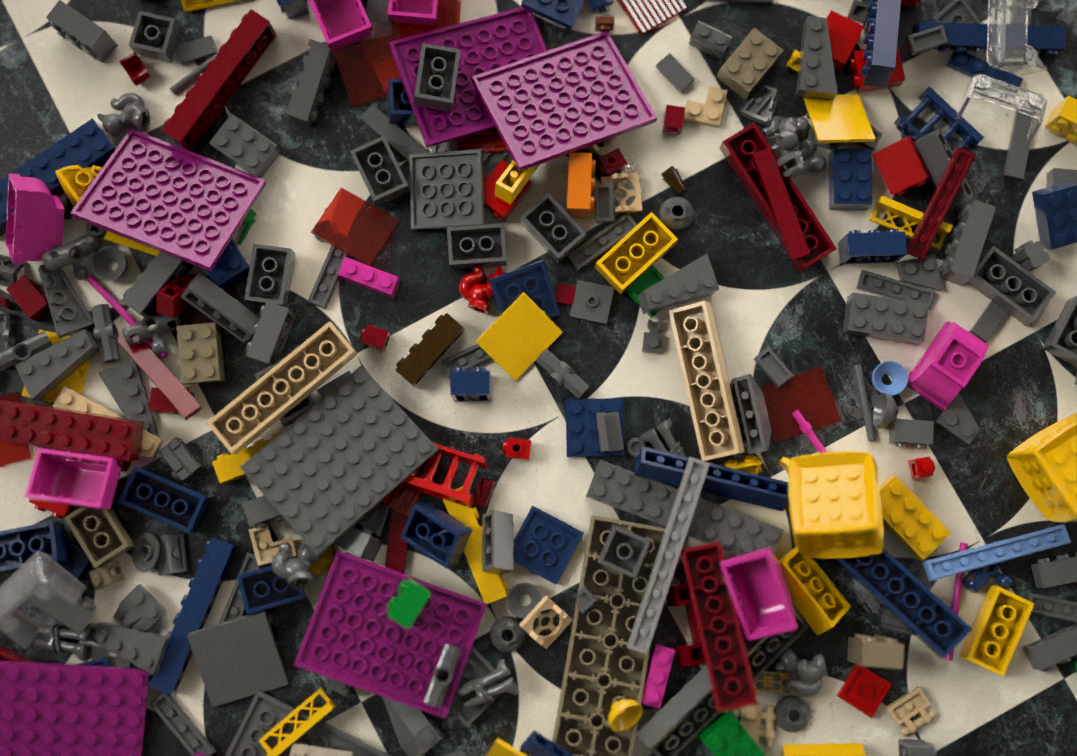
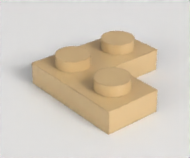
(707, 113)
(265, 548)

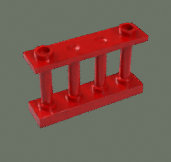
(445, 490)

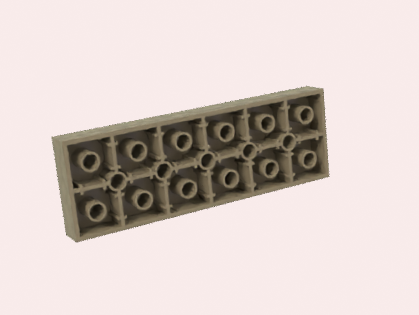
(597, 661)

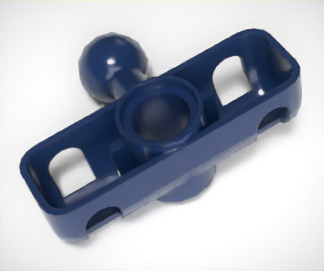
(982, 577)

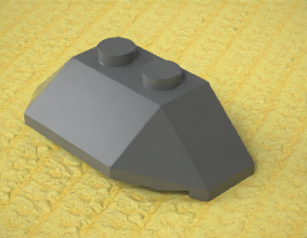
(751, 414)

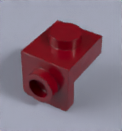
(135, 68)

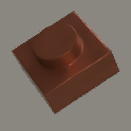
(604, 23)

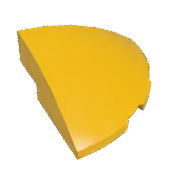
(76, 181)

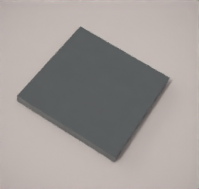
(447, 189)
(238, 658)

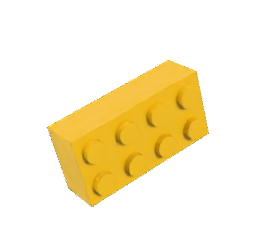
(1064, 119)
(636, 253)
(910, 519)
(812, 591)
(996, 630)

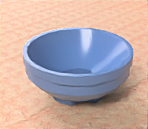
(897, 373)

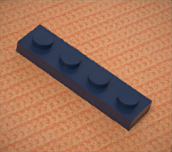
(971, 66)

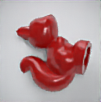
(476, 293)

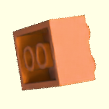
(580, 185)

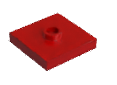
(864, 690)

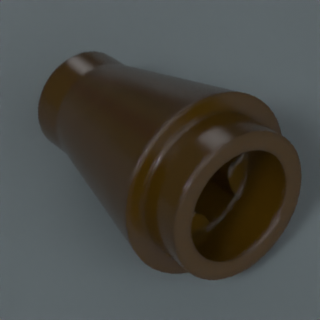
(673, 179)

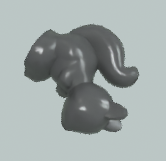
(132, 114)
(789, 130)
(295, 569)
(808, 671)

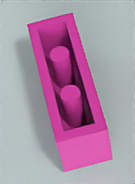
(369, 277)
(657, 675)

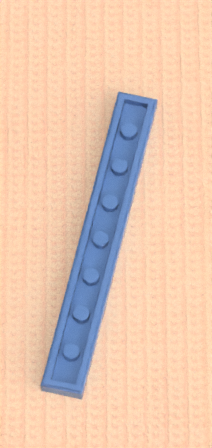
(996, 552)

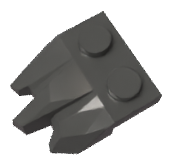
(139, 610)

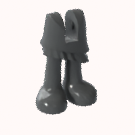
(795, 158)
(665, 430)
(58, 644)
(485, 695)

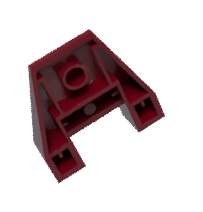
(689, 653)

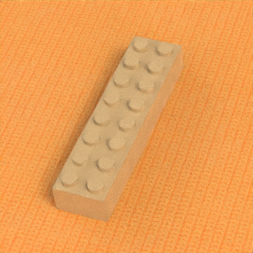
(706, 381)
(282, 388)

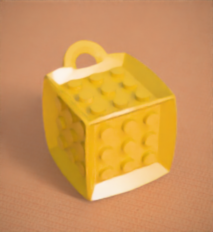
(1049, 469)
(835, 504)

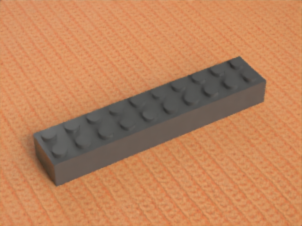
(655, 501)
(695, 705)

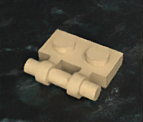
(908, 706)
(750, 720)

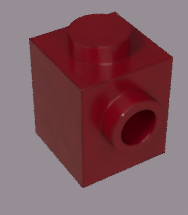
(611, 163)

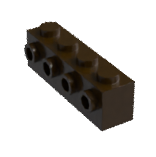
(430, 349)

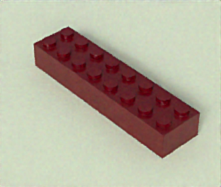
(219, 81)
(738, 152)
(70, 430)
(719, 628)

